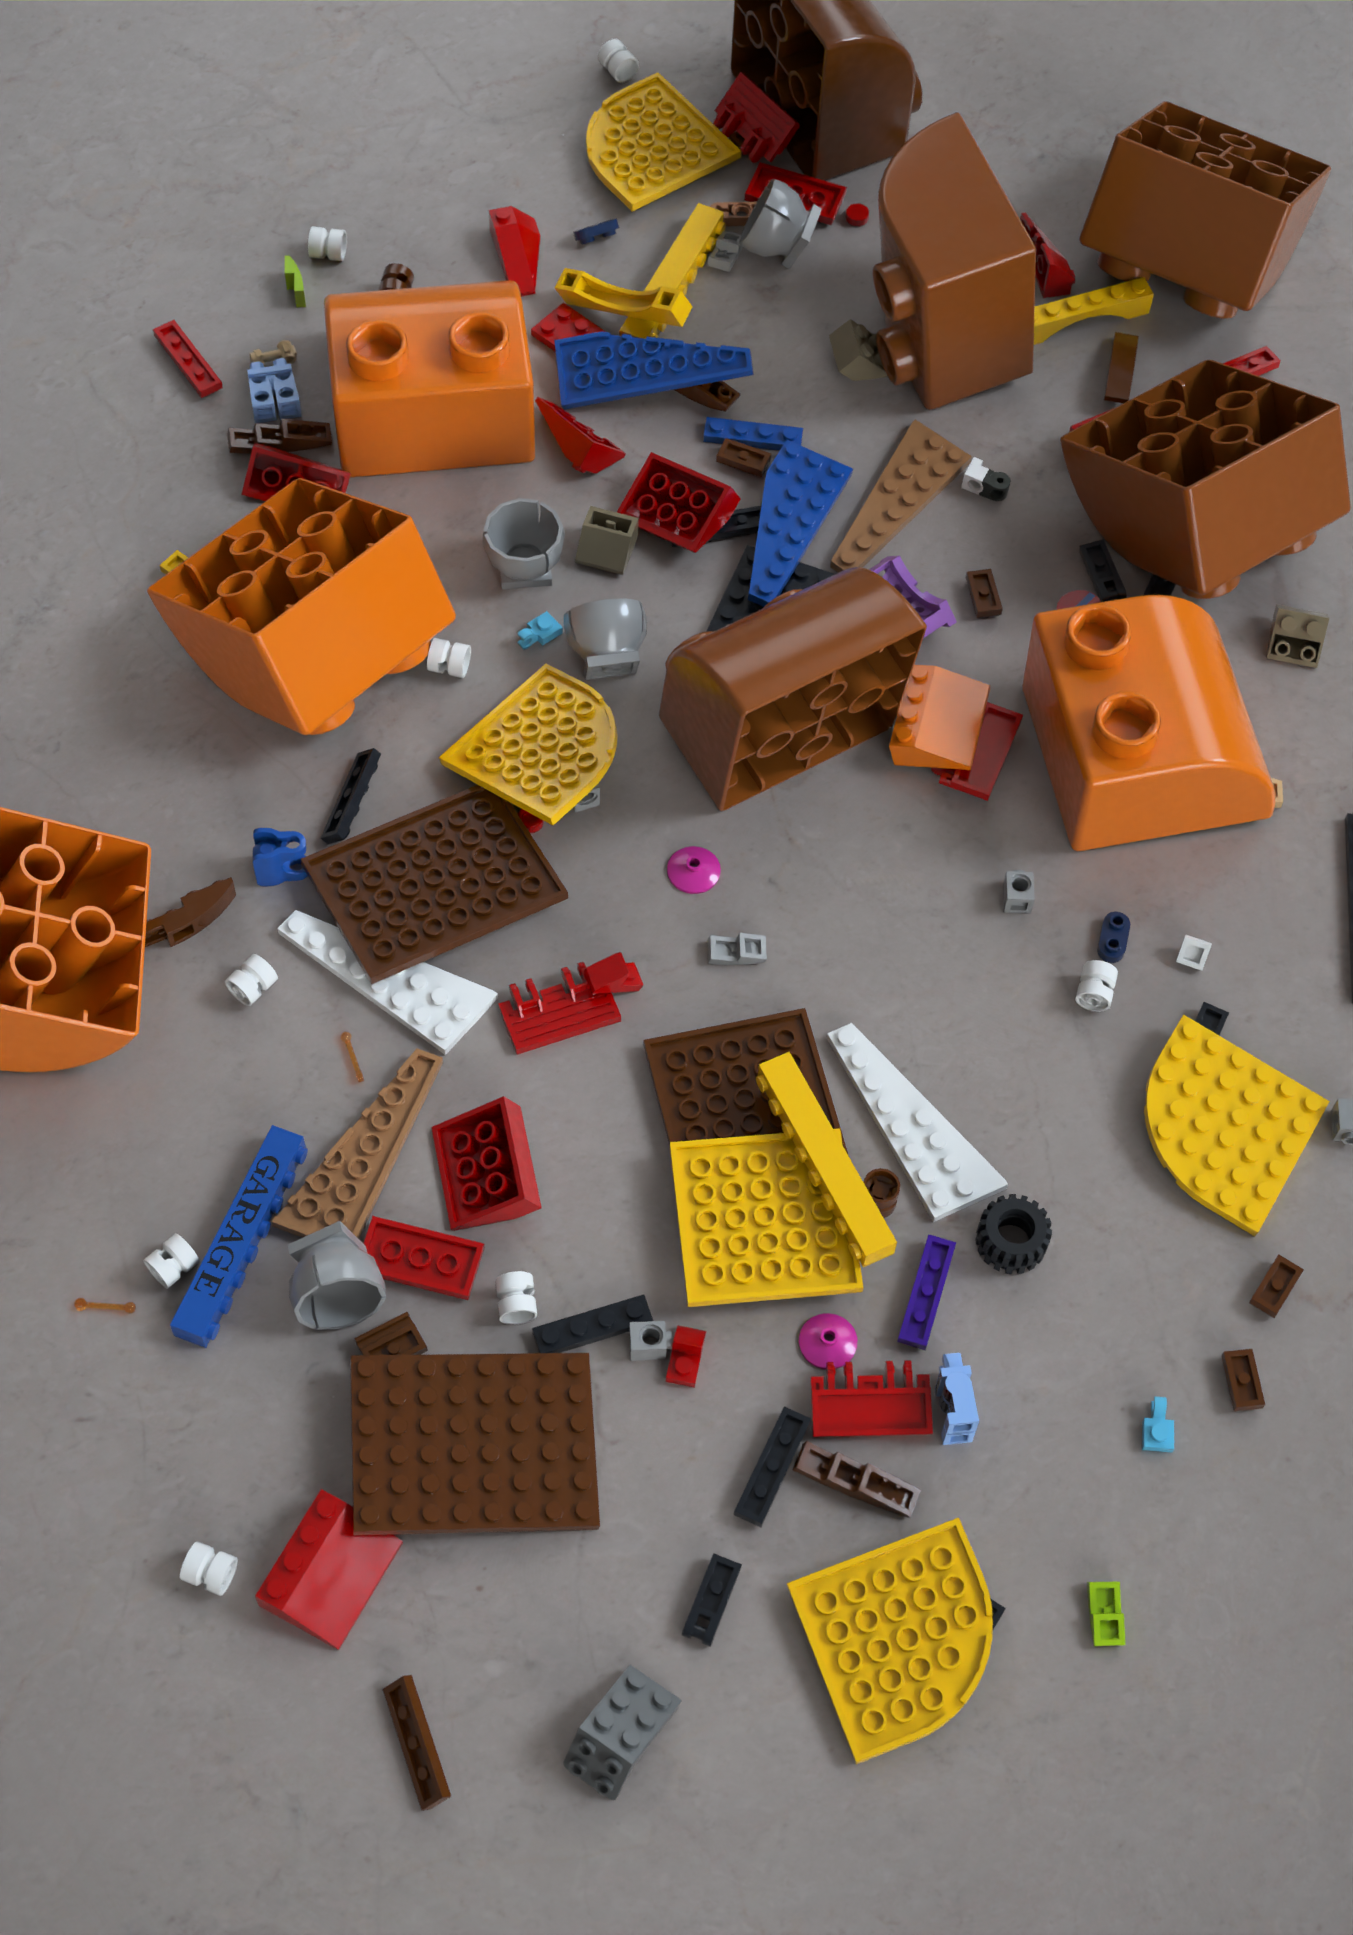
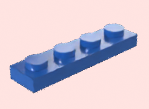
(751, 433)

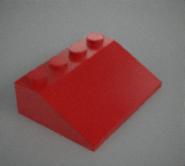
(678, 503)
(486, 1165)
(326, 1572)

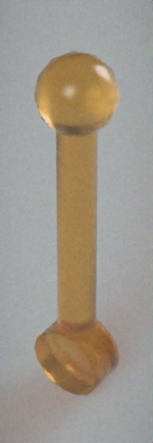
(346, 1037)
(81, 1305)

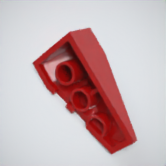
(517, 246)
(1052, 268)
(578, 441)
(275, 469)

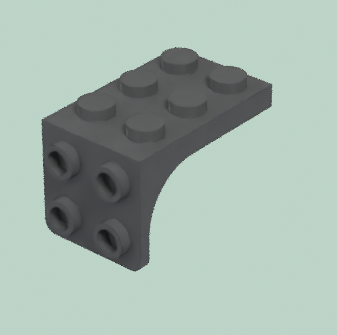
(619, 1731)

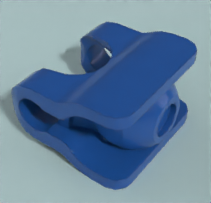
(274, 858)

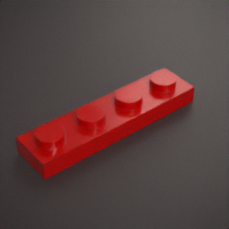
(187, 358)

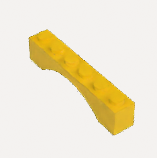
(1123, 299)
(659, 305)

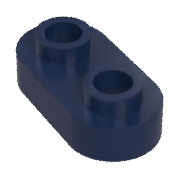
(605, 228)
(1114, 935)

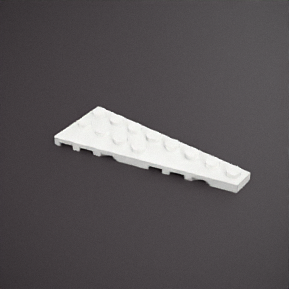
(422, 998)
(931, 1152)

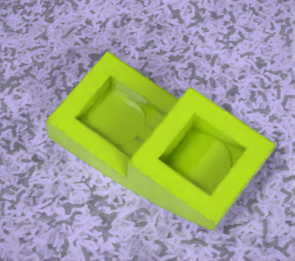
(294, 281)
(1106, 1614)

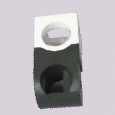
(986, 481)

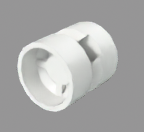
(618, 60)
(327, 243)
(448, 657)
(248, 982)
(1096, 985)
(169, 1262)
(516, 1297)
(206, 1567)

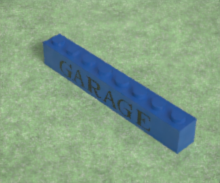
(238, 1237)

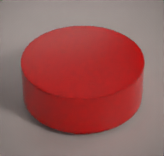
(857, 214)
(531, 822)

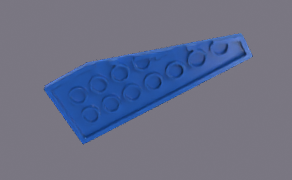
(617, 367)
(795, 503)

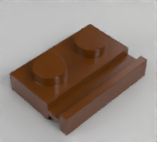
(394, 1337)

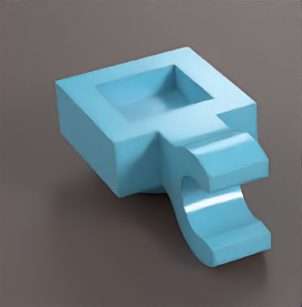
(541, 629)
(1157, 1431)

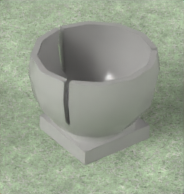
(779, 224)
(521, 544)
(607, 635)
(334, 1279)

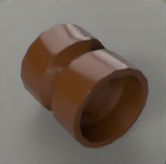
(396, 277)
(884, 1189)

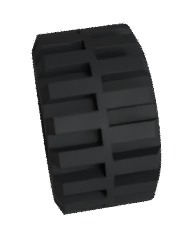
(1020, 1214)

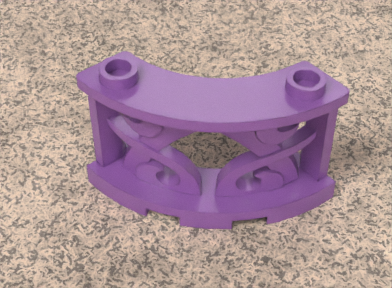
(931, 609)

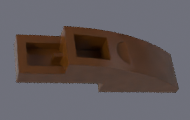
(712, 395)
(197, 912)

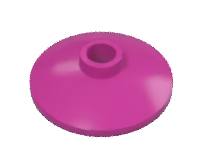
(693, 879)
(820, 1351)

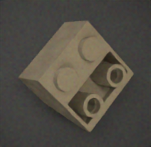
(856, 352)
(607, 540)
(1297, 636)

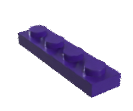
(926, 1292)

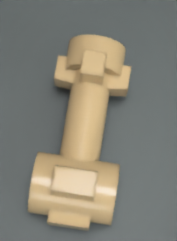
(285, 350)

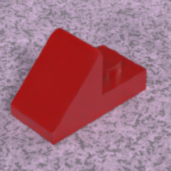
(613, 975)
(685, 1356)

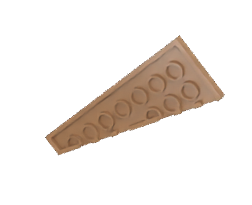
(910, 481)
(363, 1158)

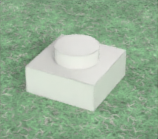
(1193, 952)

